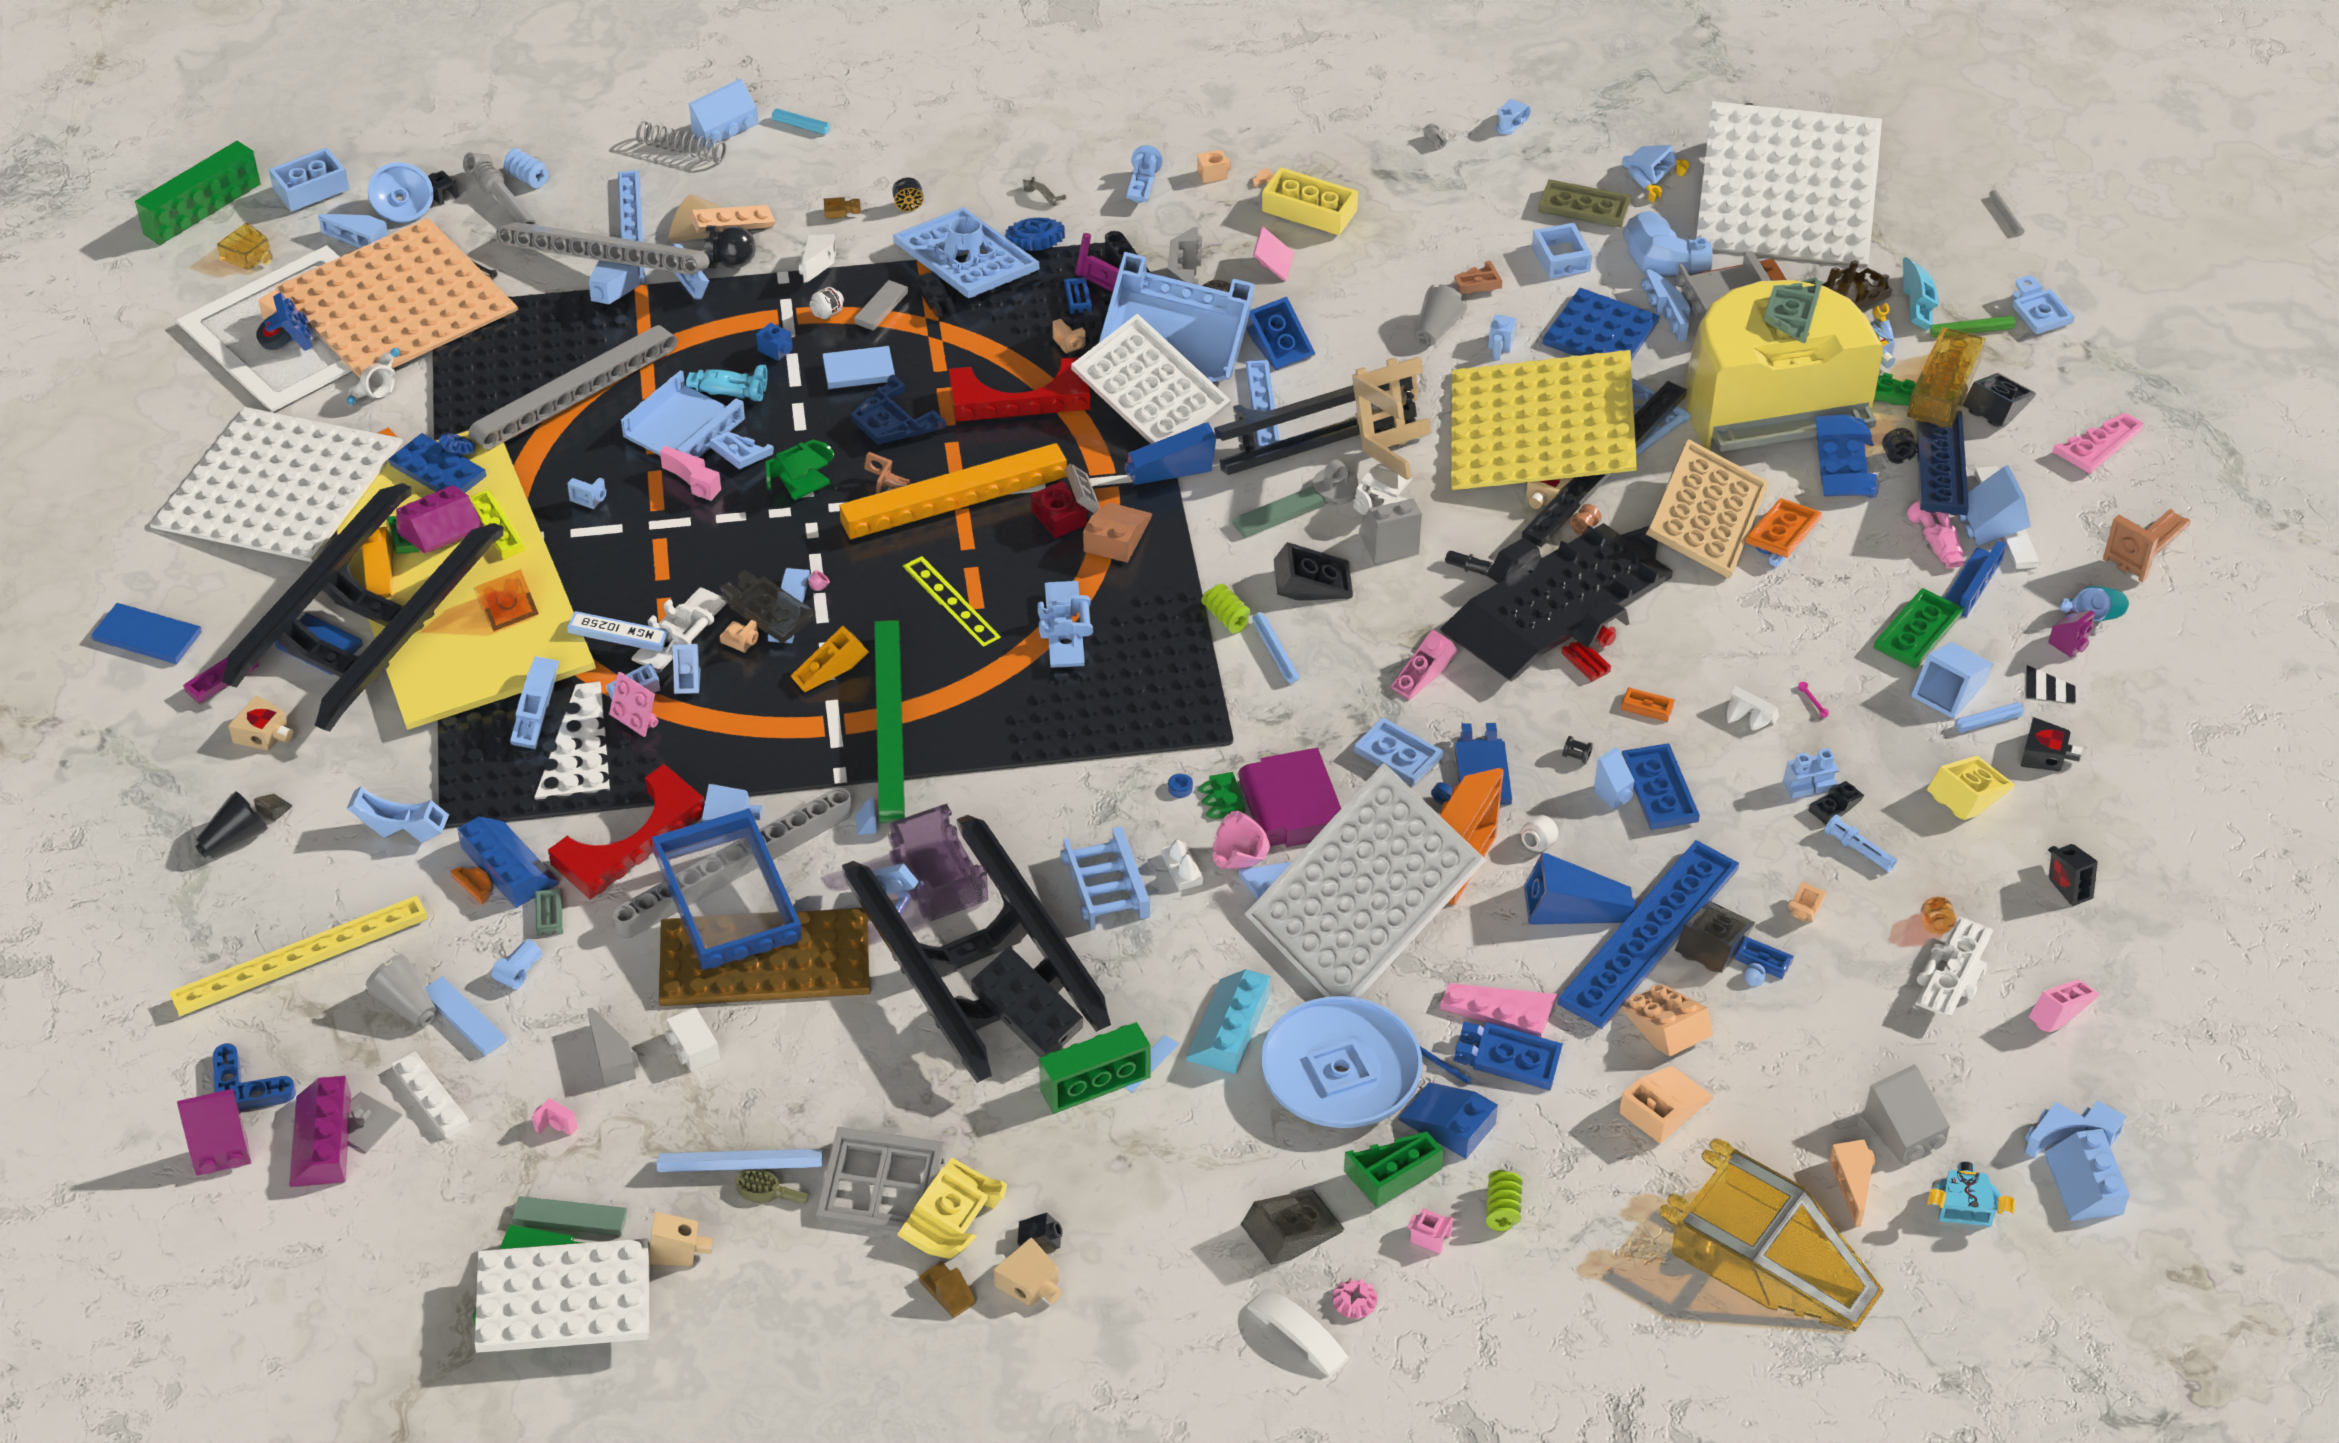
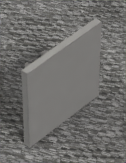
(369, 1121)

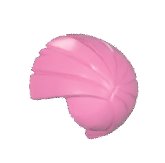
(1239, 842)

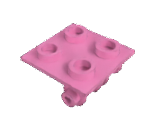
(633, 705)

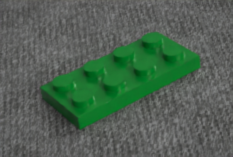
(1918, 628)

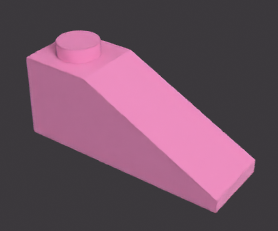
(2061, 1005)

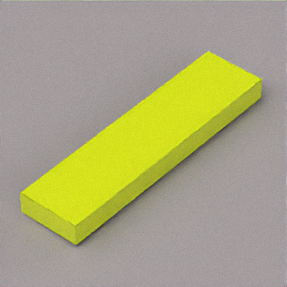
(489, 513)

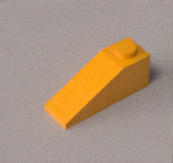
(378, 563)
(833, 658)

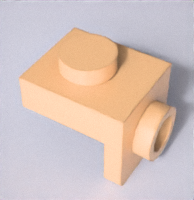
(1806, 902)

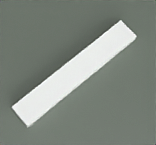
(2017, 544)

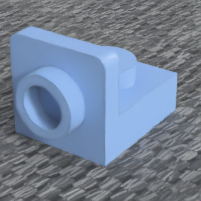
(585, 493)

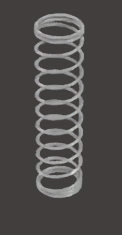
(647, 134)

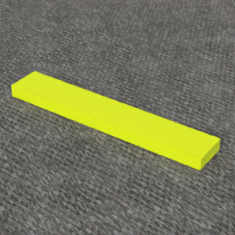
(951, 601)

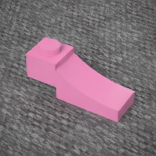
(703, 481)

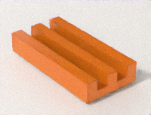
(1647, 706)

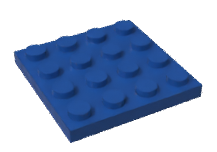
(1599, 325)

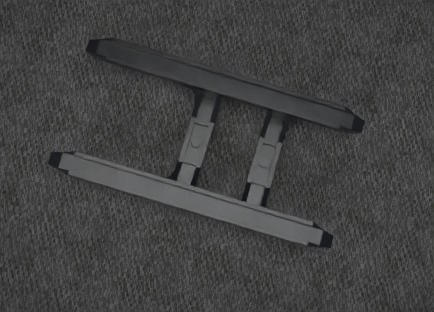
(331, 575)
(1020, 915)

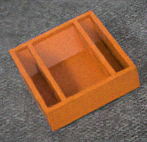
(1475, 811)

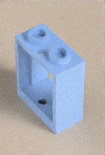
(1556, 265)

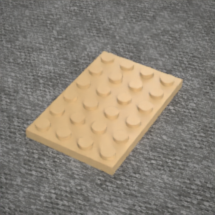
(1707, 508)

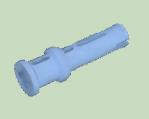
(1850, 836)

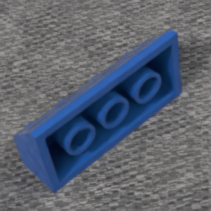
(505, 859)

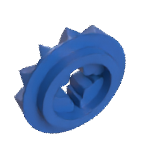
(457, 444)

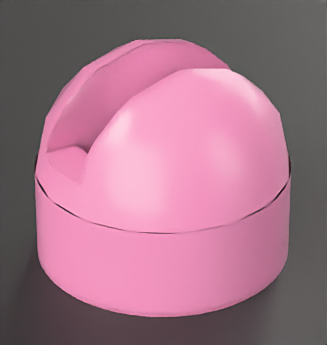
(818, 581)

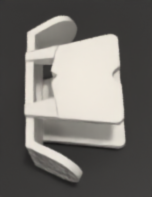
(1384, 480)

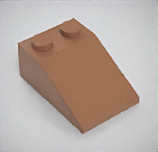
(1115, 531)

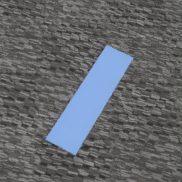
(1158, 1054)

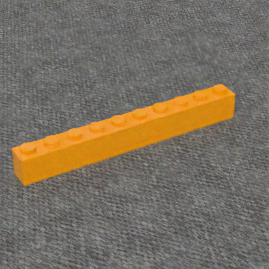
(953, 491)

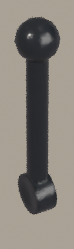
(492, 273)

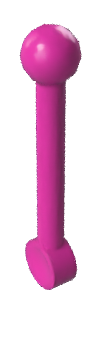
(1803, 687)

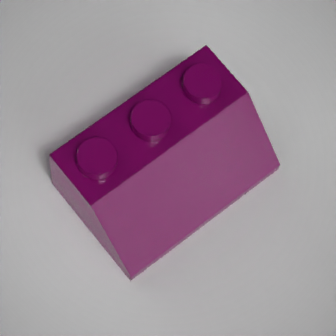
(437, 519)

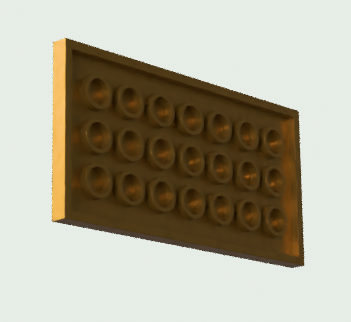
(825, 963)

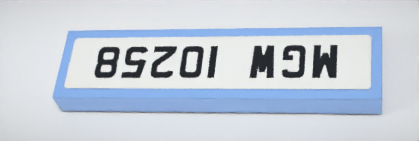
(617, 631)

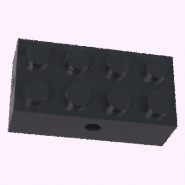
(1026, 1003)

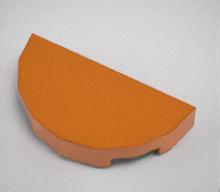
(474, 881)

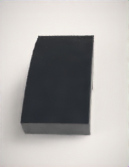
(1837, 802)

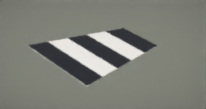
(2047, 687)

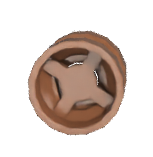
(1586, 516)

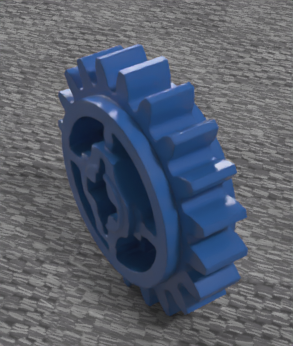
(1036, 233)

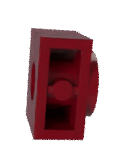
(1058, 509)

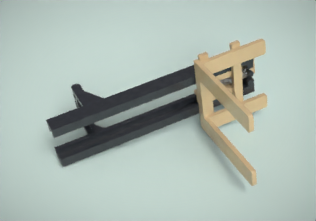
(1381, 400)

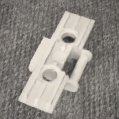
(682, 625)
(1963, 969)

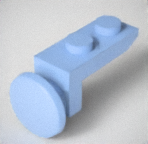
(1146, 162)

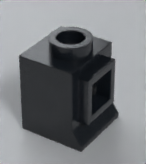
(440, 182)

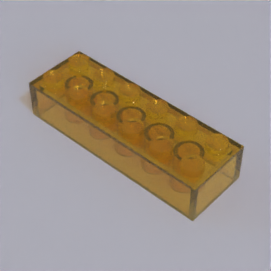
(1946, 377)

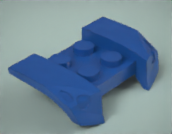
(1843, 456)

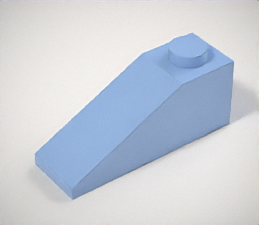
(353, 229)

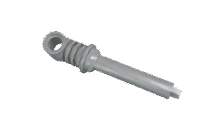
(493, 182)

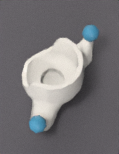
(376, 379)

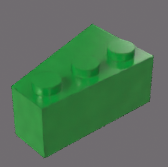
(1394, 1167)

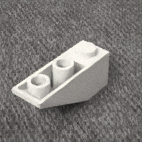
(817, 255)

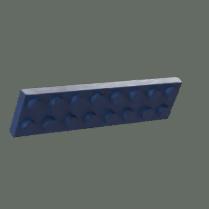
(1942, 467)

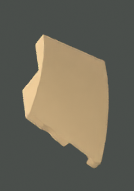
(682, 226)

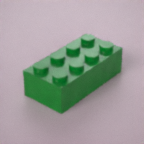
(1095, 1067)

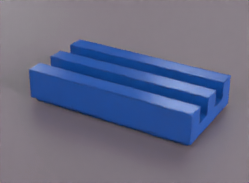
(1079, 305)
(1763, 958)

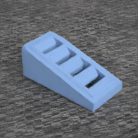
(644, 676)

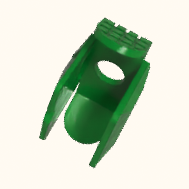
(799, 467)

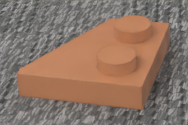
(1478, 280)

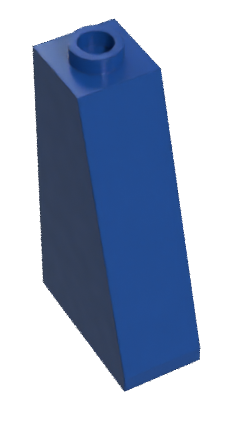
(1174, 456)

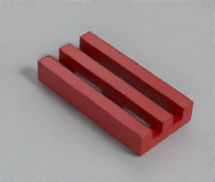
(1589, 658)

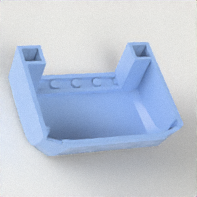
(1194, 319)

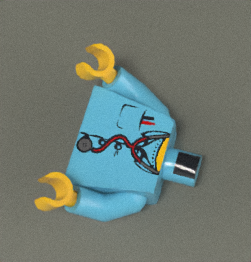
(1969, 1197)

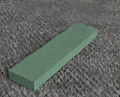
(1278, 512)
(569, 1216)

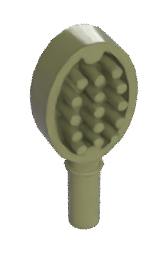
(763, 1187)

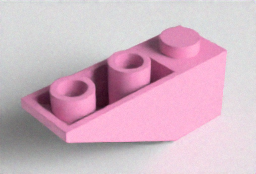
(1425, 665)

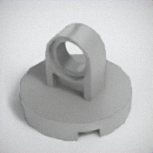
(1336, 483)

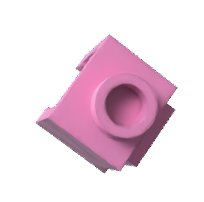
(1429, 1230)

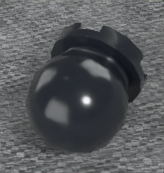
(731, 246)

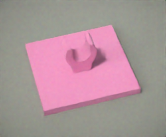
(1273, 254)

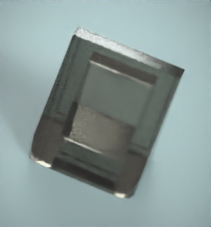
(271, 806)

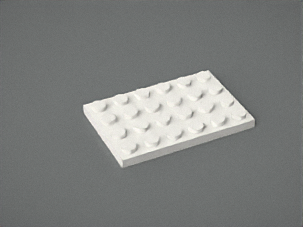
(1149, 382)
(562, 1295)

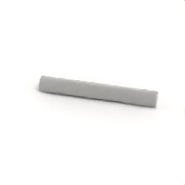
(2006, 212)

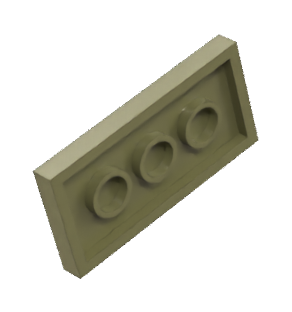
(1585, 203)

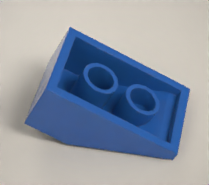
(1279, 333)
(1451, 1116)

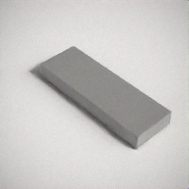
(881, 305)
(1082, 488)

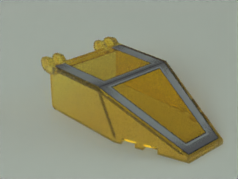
(1770, 1242)

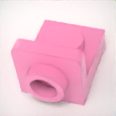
(556, 1115)

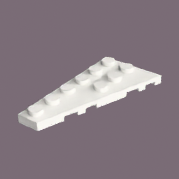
(591, 707)

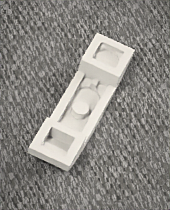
(1301, 1328)

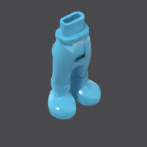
(730, 383)

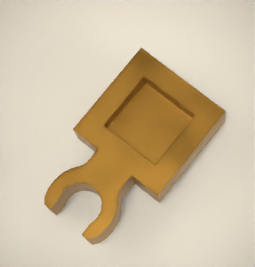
(839, 207)

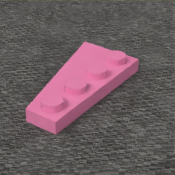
(2099, 443)
(1503, 1007)

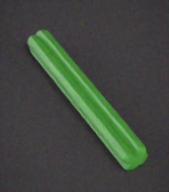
(1976, 326)

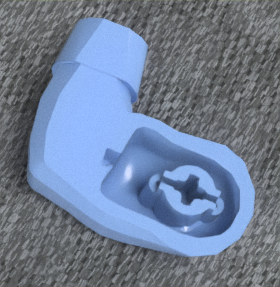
(1658, 248)

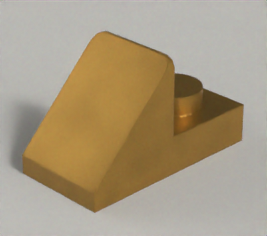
(948, 1288)

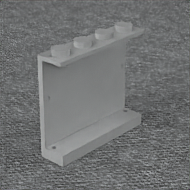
(1708, 287)

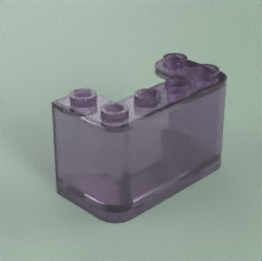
(939, 863)

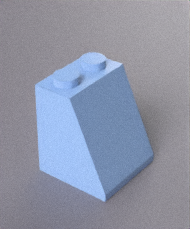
(1996, 508)
(1951, 679)

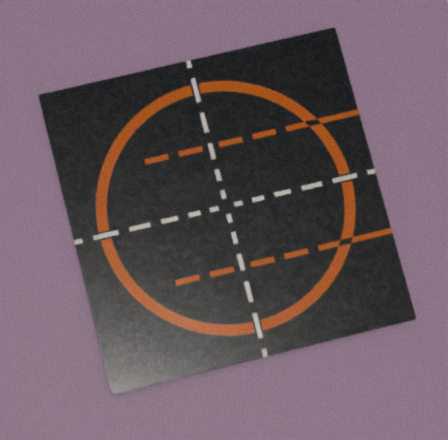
(751, 727)

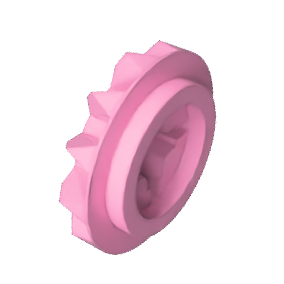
(1362, 1306)

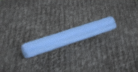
(1275, 648)

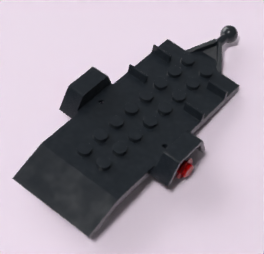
(1556, 597)

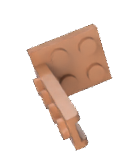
(2135, 547)

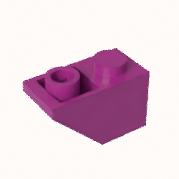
(2072, 633)

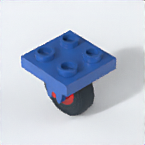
(284, 326)

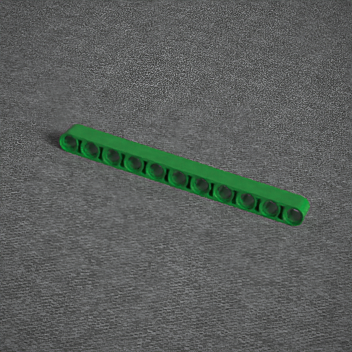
(889, 721)

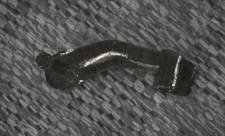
(1031, 185)

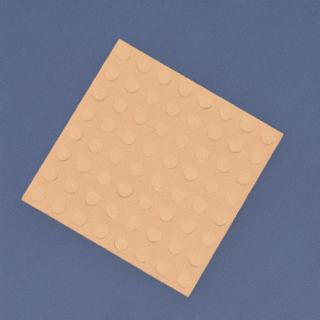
(398, 294)

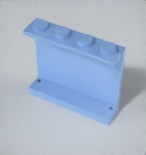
(680, 419)

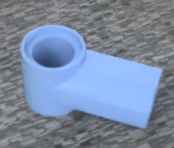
(514, 968)

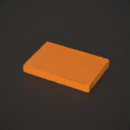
(1783, 527)

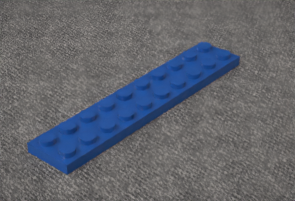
(1647, 934)

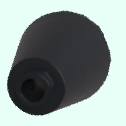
(230, 827)

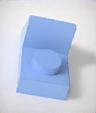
(686, 668)

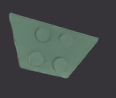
(1793, 308)

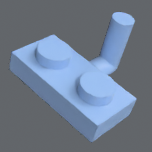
(897, 880)

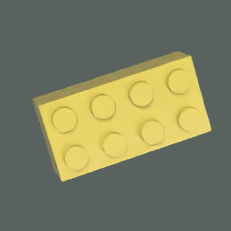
(1309, 201)

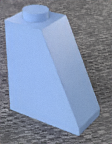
(612, 281)

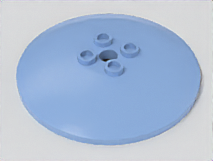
(1349, 1033)

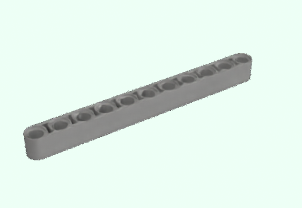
(590, 245)
(572, 387)
(779, 836)

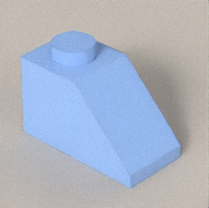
(1613, 779)

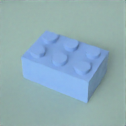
(309, 179)

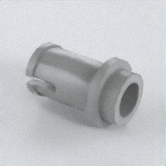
(1432, 132)

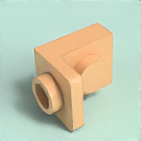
(1066, 338)
(740, 636)

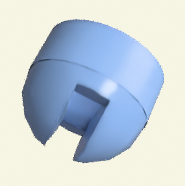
(1755, 974)

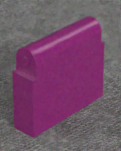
(1290, 796)

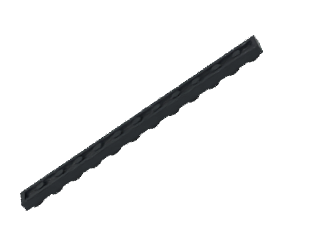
(1581, 488)

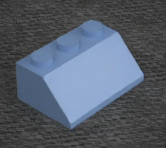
(723, 113)
(2088, 1176)

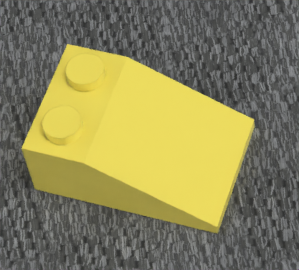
(1968, 786)

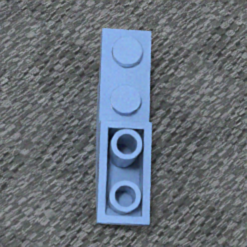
(1669, 302)
(533, 702)

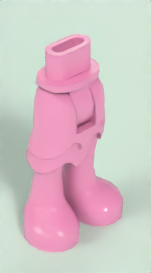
(1942, 538)

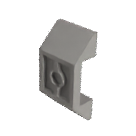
(1185, 256)

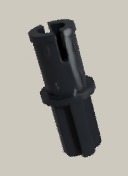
(1469, 562)

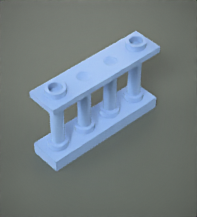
(1124, 863)

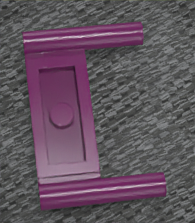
(1094, 268)

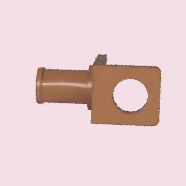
(886, 477)

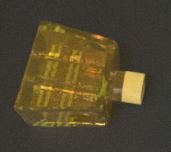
(245, 248)

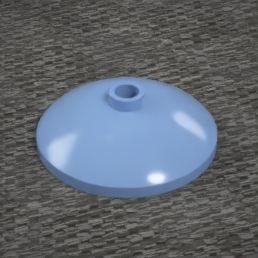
(402, 181)

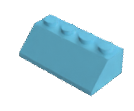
(1230, 1021)

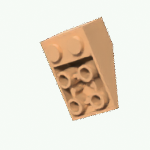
(1668, 1019)
(1662, 1102)

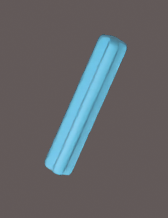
(800, 121)

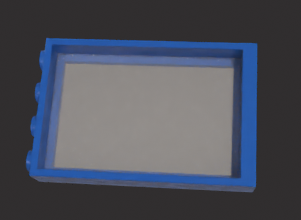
(726, 889)

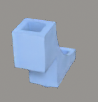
(387, 817)
(2062, 1122)

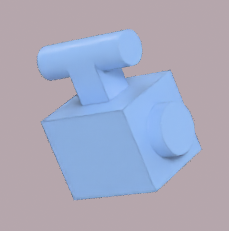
(1501, 335)

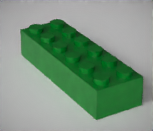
(198, 192)

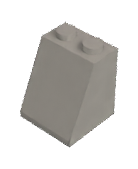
(1392, 531)
(1906, 1115)

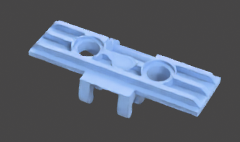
(1056, 622)

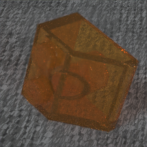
(506, 600)

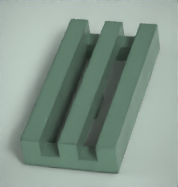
(549, 928)

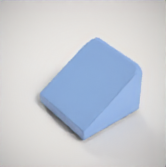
(866, 818)

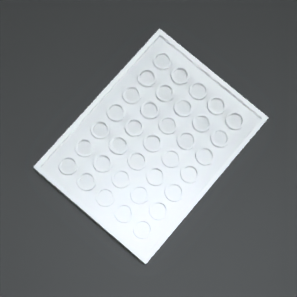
(1365, 886)

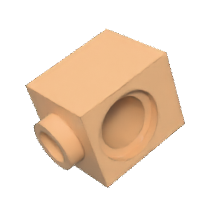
(1212, 166)

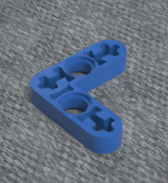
(243, 1089)

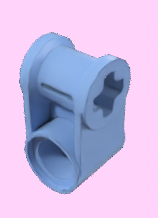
(1512, 116)

